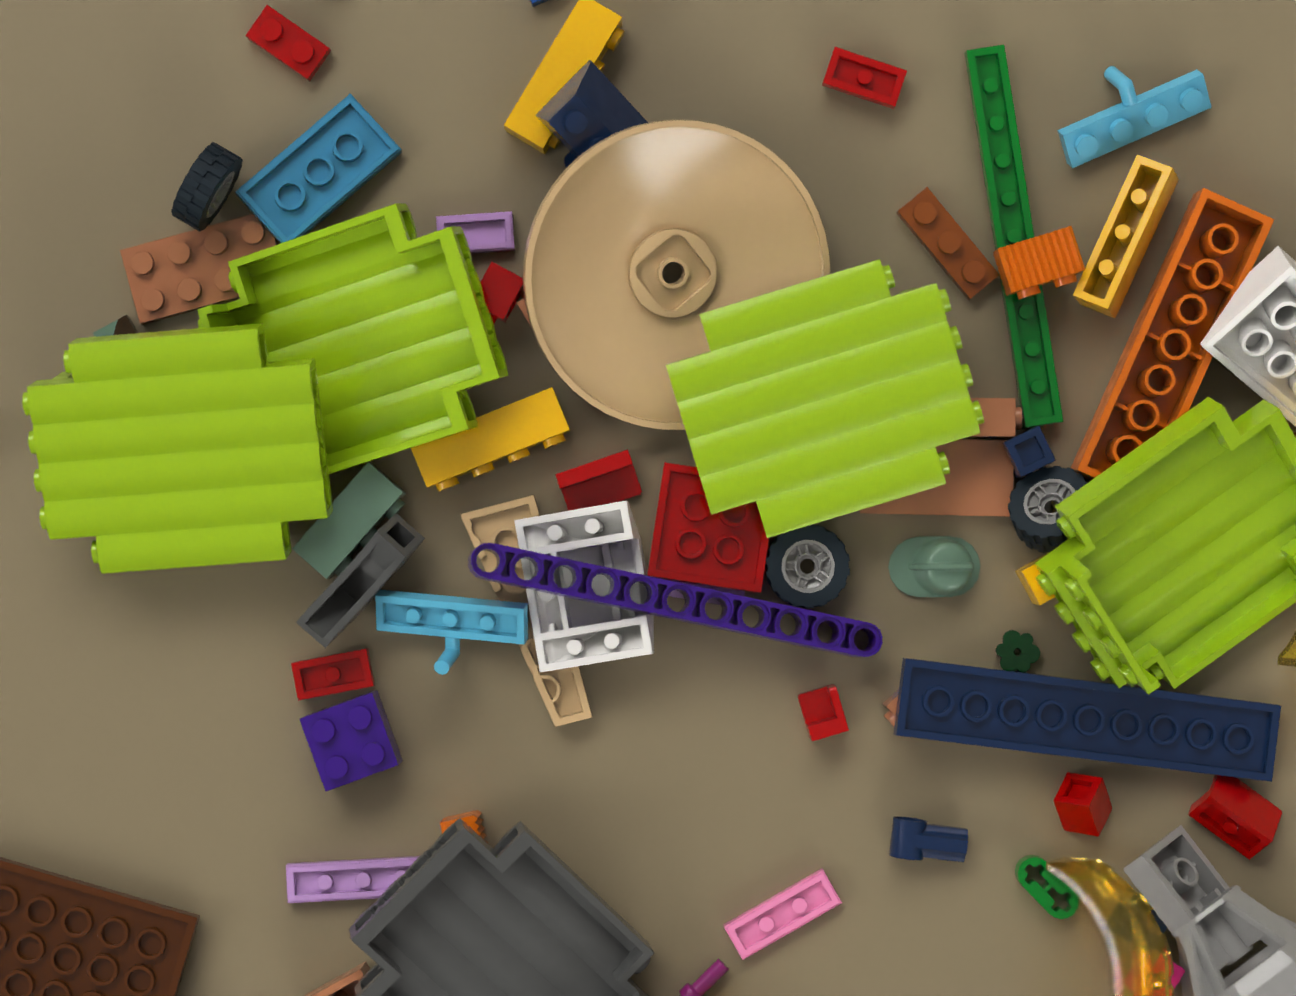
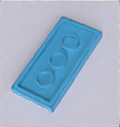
(318, 171)

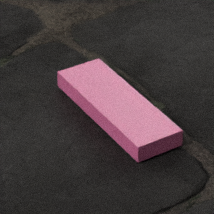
(782, 914)

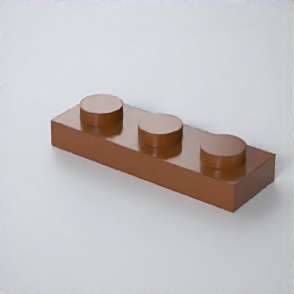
(947, 243)

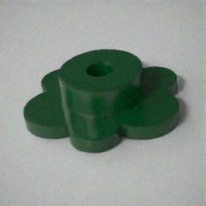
(1028, 653)

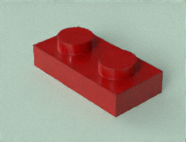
(288, 43)
(864, 77)
(332, 674)

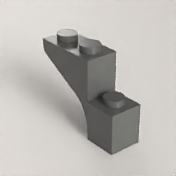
(360, 580)

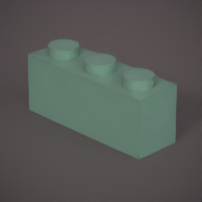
(352, 522)

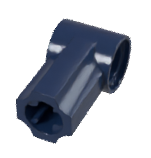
(916, 839)

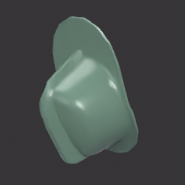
(934, 566)

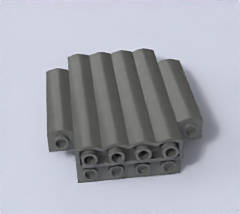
(496, 926)

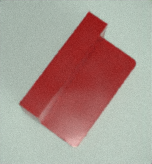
(599, 482)
(1237, 815)

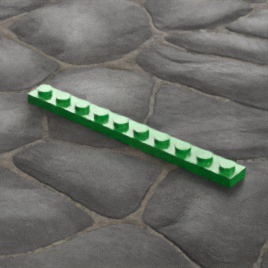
(1011, 224)

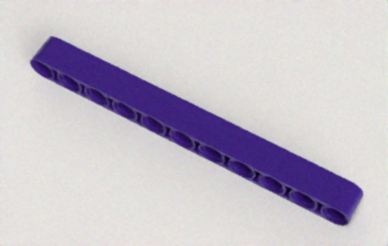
(695, 600)

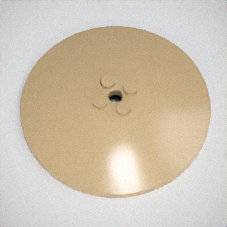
(626, 212)

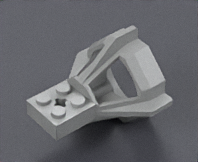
(1214, 923)

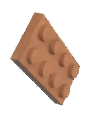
(190, 267)

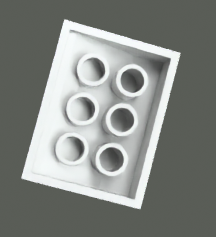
(1258, 332)

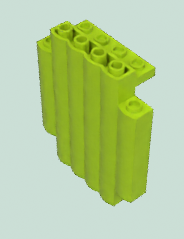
(389, 324)
(825, 397)
(179, 448)
(1179, 546)

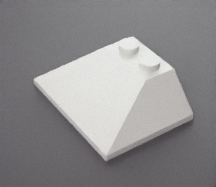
(575, 630)

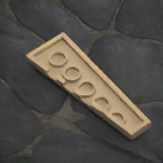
(562, 688)

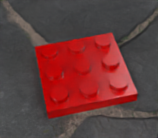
(702, 547)

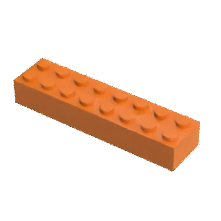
(1164, 351)

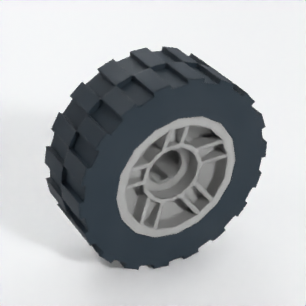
(206, 186)
(1034, 502)
(829, 562)

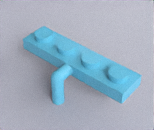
(1134, 116)
(451, 618)

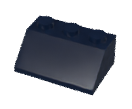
(588, 111)

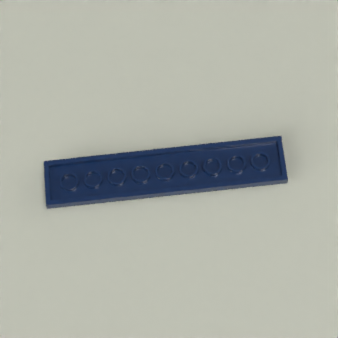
(1086, 719)

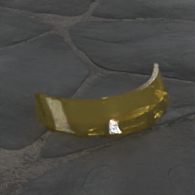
(1134, 941)

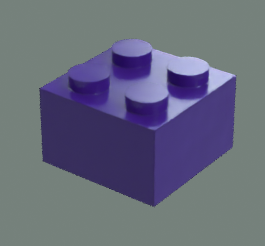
(351, 740)

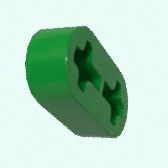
(1040, 893)

